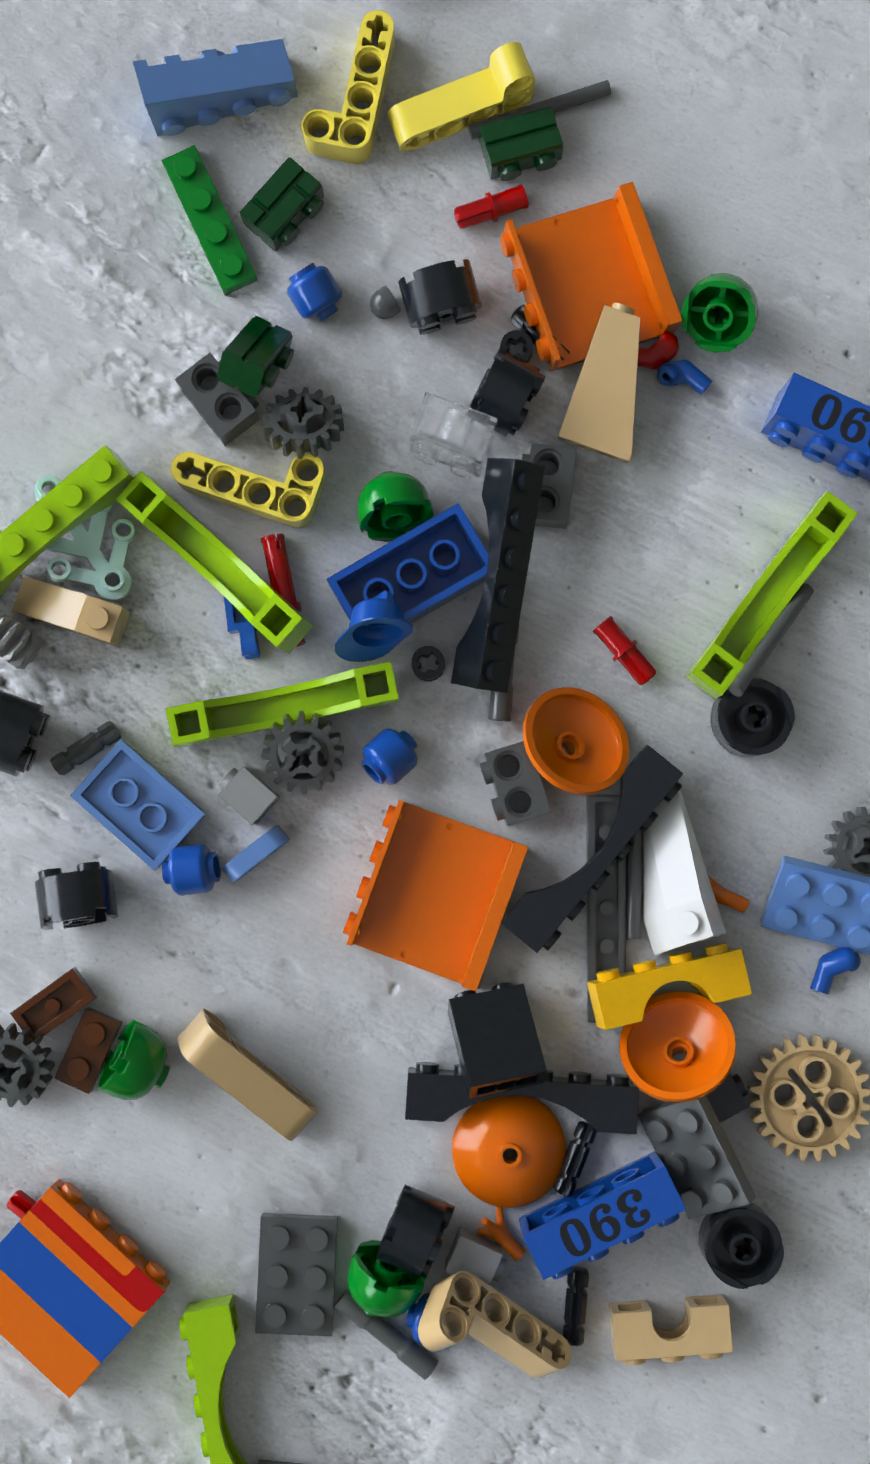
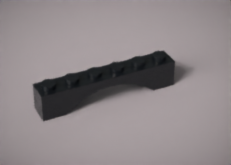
(511, 505)
(642, 788)
(604, 1104)

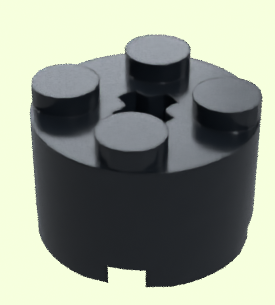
(440, 295)
(506, 390)
(19, 725)
(767, 734)
(75, 896)
(415, 1231)
(746, 1264)

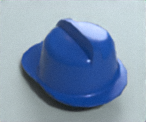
(373, 630)

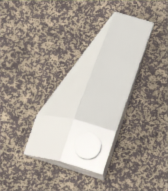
(676, 886)

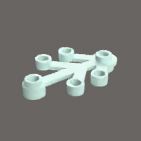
(88, 546)

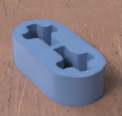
(255, 853)

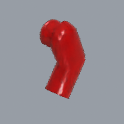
(659, 353)

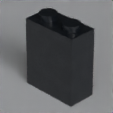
(496, 1040)

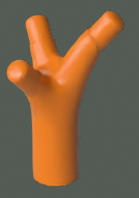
(728, 898)
(501, 1234)

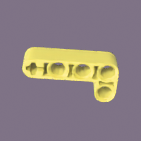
(359, 88)
(453, 106)
(247, 483)

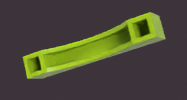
(67, 505)
(215, 562)
(770, 594)
(257, 711)
(212, 1334)

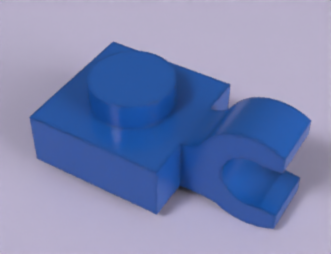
(239, 624)

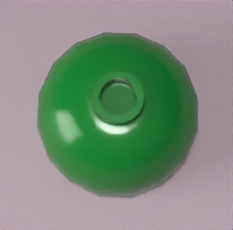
(720, 312)
(392, 505)
(135, 1064)
(379, 1286)

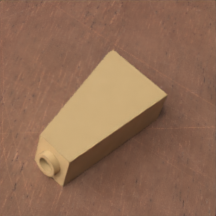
(605, 393)

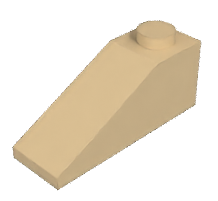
(72, 611)

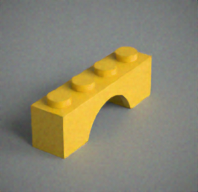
(623, 997)

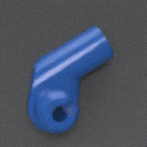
(683, 372)
(832, 964)

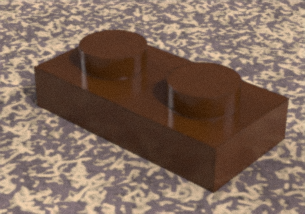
(54, 1004)
(88, 1050)

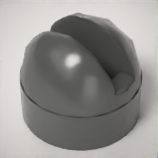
(384, 304)

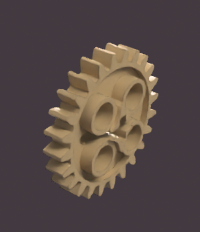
(783, 1117)

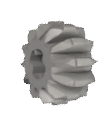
(17, 642)

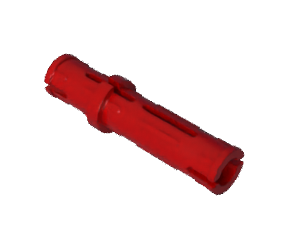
(279, 569)

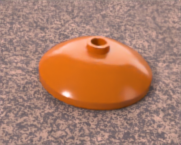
(586, 730)
(675, 1025)
(502, 1124)

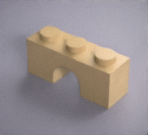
(702, 1332)

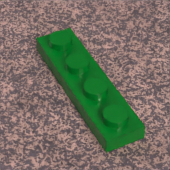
(209, 220)

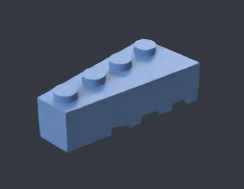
(215, 85)

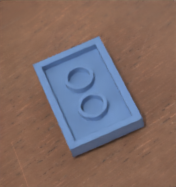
(138, 804)
(820, 904)

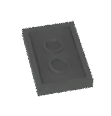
(697, 1156)
(296, 1274)

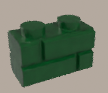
(521, 144)
(283, 205)
(256, 357)

